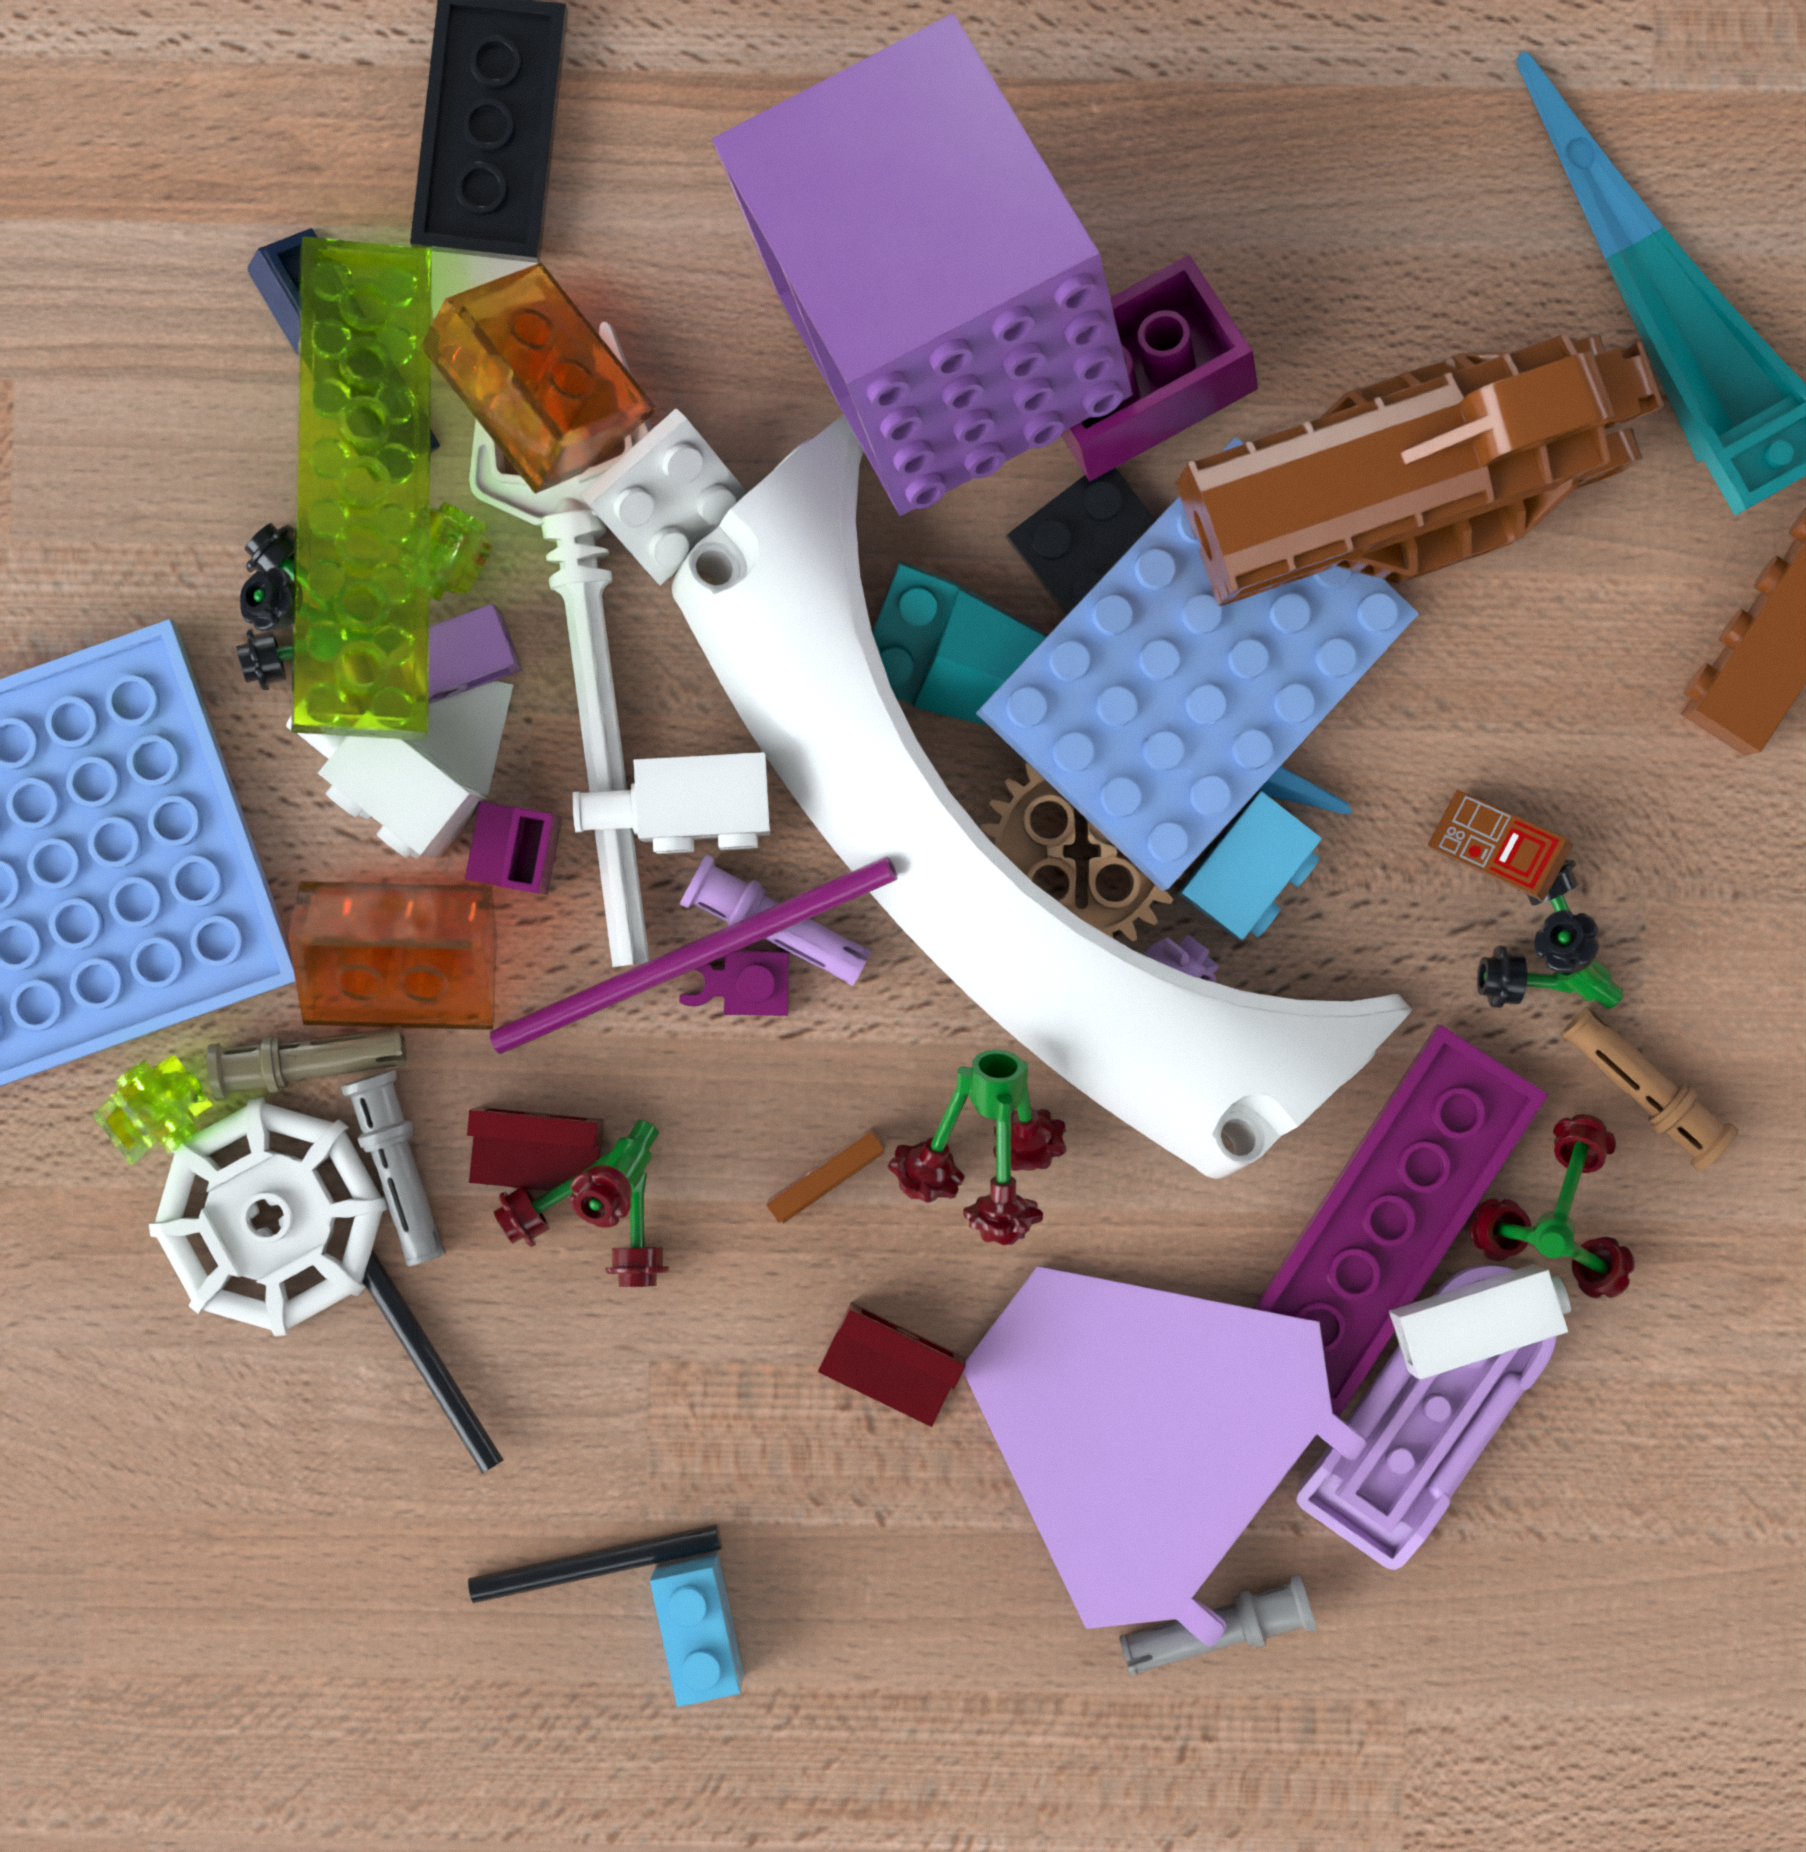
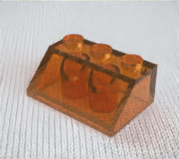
(535, 375)
(394, 955)

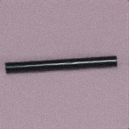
(430, 1366)
(594, 1563)

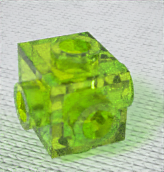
(153, 1109)

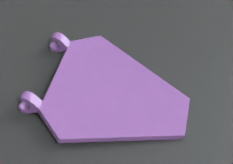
(1148, 1432)

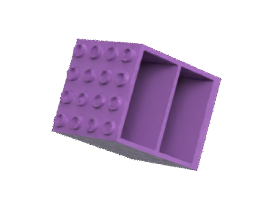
(928, 264)

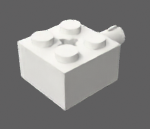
(400, 787)
(685, 802)

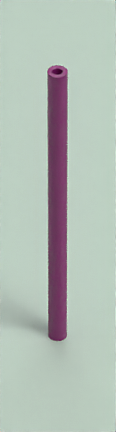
(694, 955)

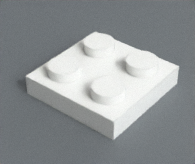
(664, 495)

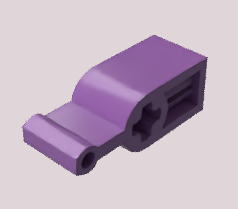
(469, 652)

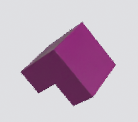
(513, 847)

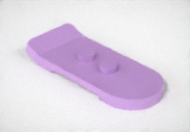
(1417, 1444)

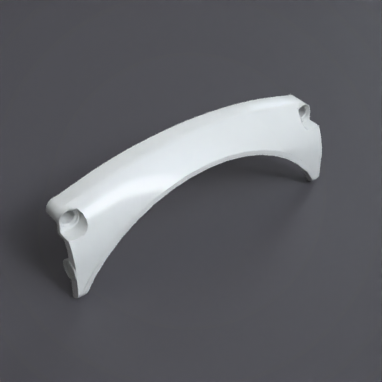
(1122, 1028)

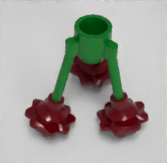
(1023, 1142)

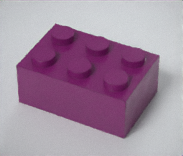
(1180, 364)

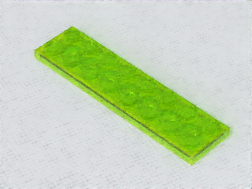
(362, 491)

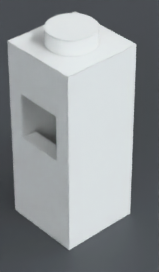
(1480, 1320)

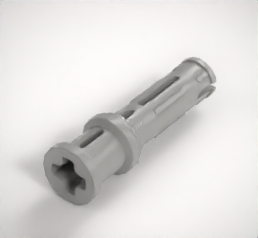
(387, 1138)
(1249, 1619)

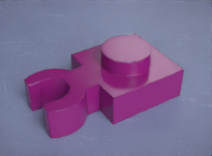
(750, 984)

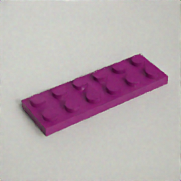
(1401, 1202)

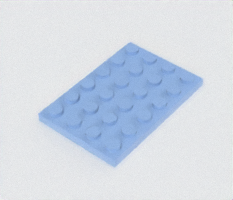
(1180, 709)

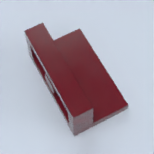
(530, 1147)
(892, 1364)

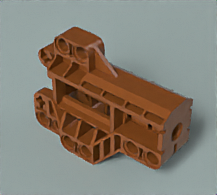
(1419, 467)

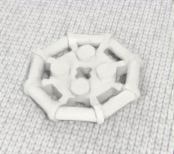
(304, 1227)

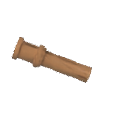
(1670, 1106)

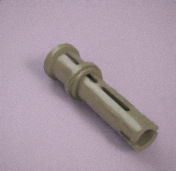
(277, 1063)

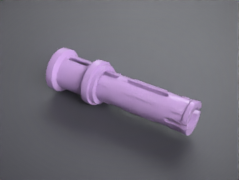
(737, 900)

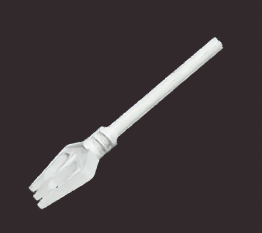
(575, 527)

